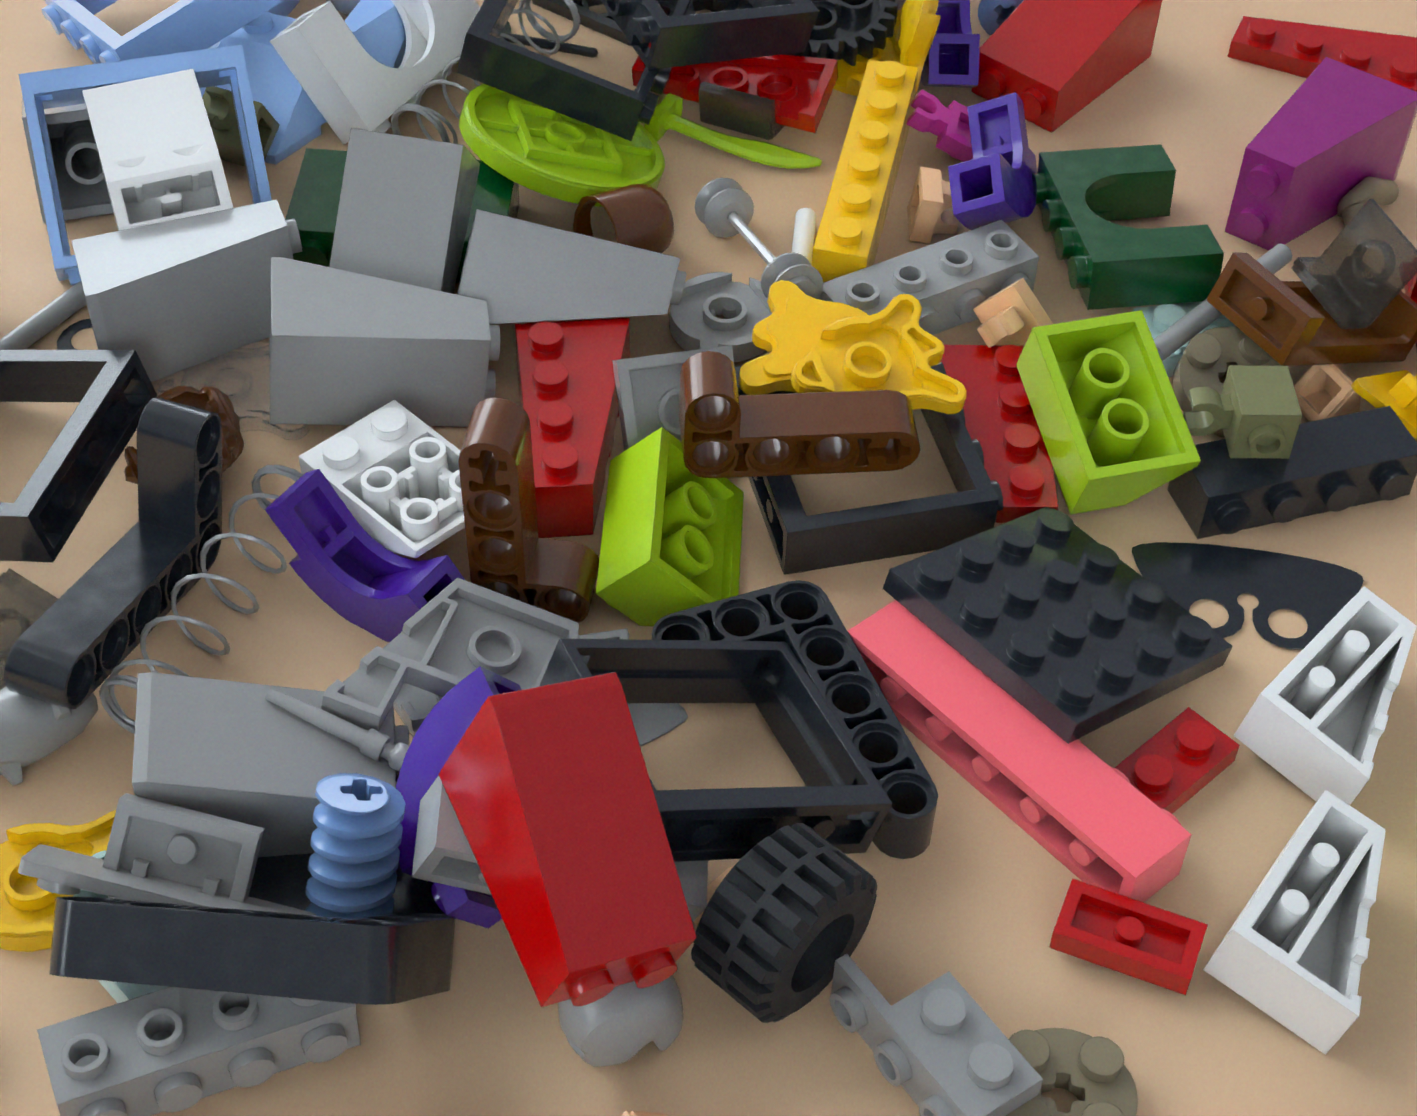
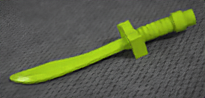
(669, 116)

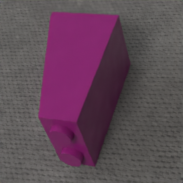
(1317, 150)

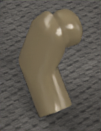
(1381, 190)

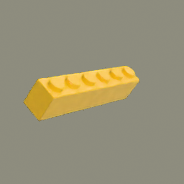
(866, 171)

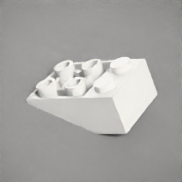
(157, 149)
(394, 479)

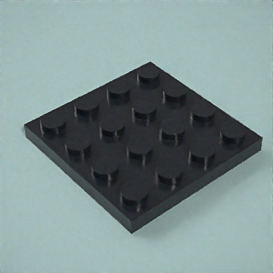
(1057, 621)

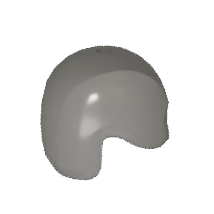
(623, 1022)

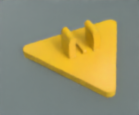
(1394, 390)

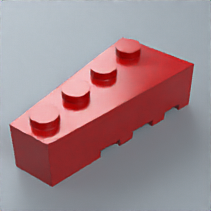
(572, 414)

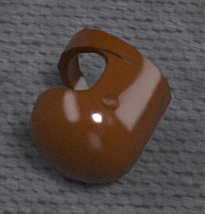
(637, 214)

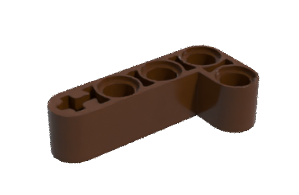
(788, 432)
(503, 519)

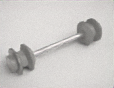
(728, 211)

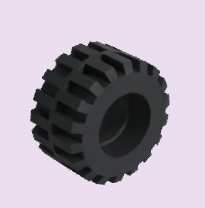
(783, 922)

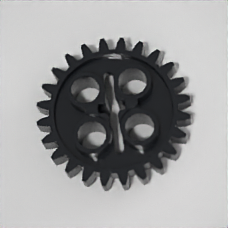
(848, 28)

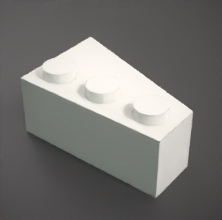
(1332, 700)
(1306, 926)

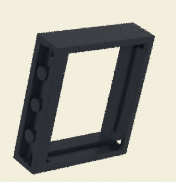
(710, 37)
(555, 83)
(111, 398)
(888, 528)
(840, 791)

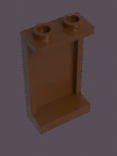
(1298, 329)

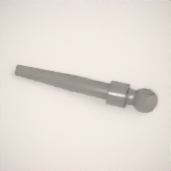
(371, 742)

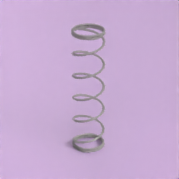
(433, 116)
(111, 704)

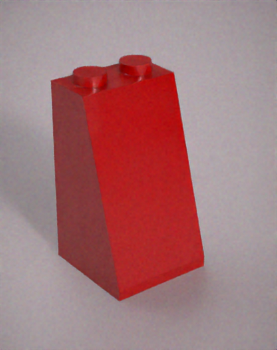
(1065, 54)
(571, 838)

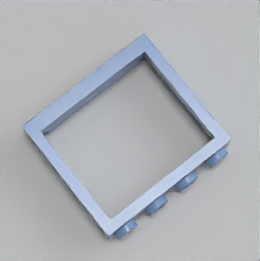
(178, 29)
(64, 88)

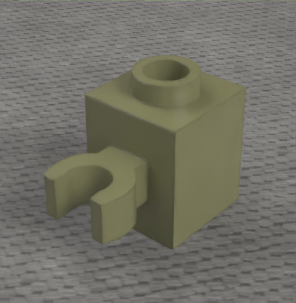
(225, 128)
(1254, 411)

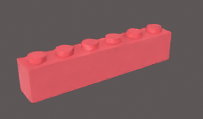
(1049, 788)

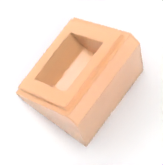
(1326, 393)

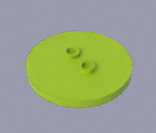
(554, 150)

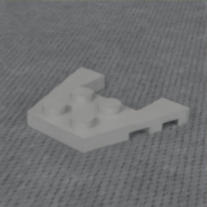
(446, 643)

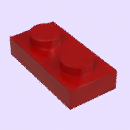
(1179, 760)
(1128, 936)

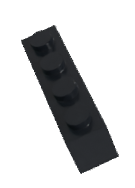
(1330, 468)

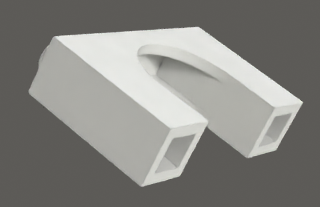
(352, 85)

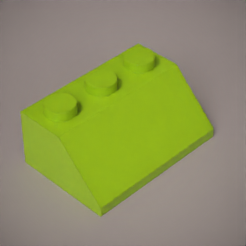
(1105, 410)
(667, 533)

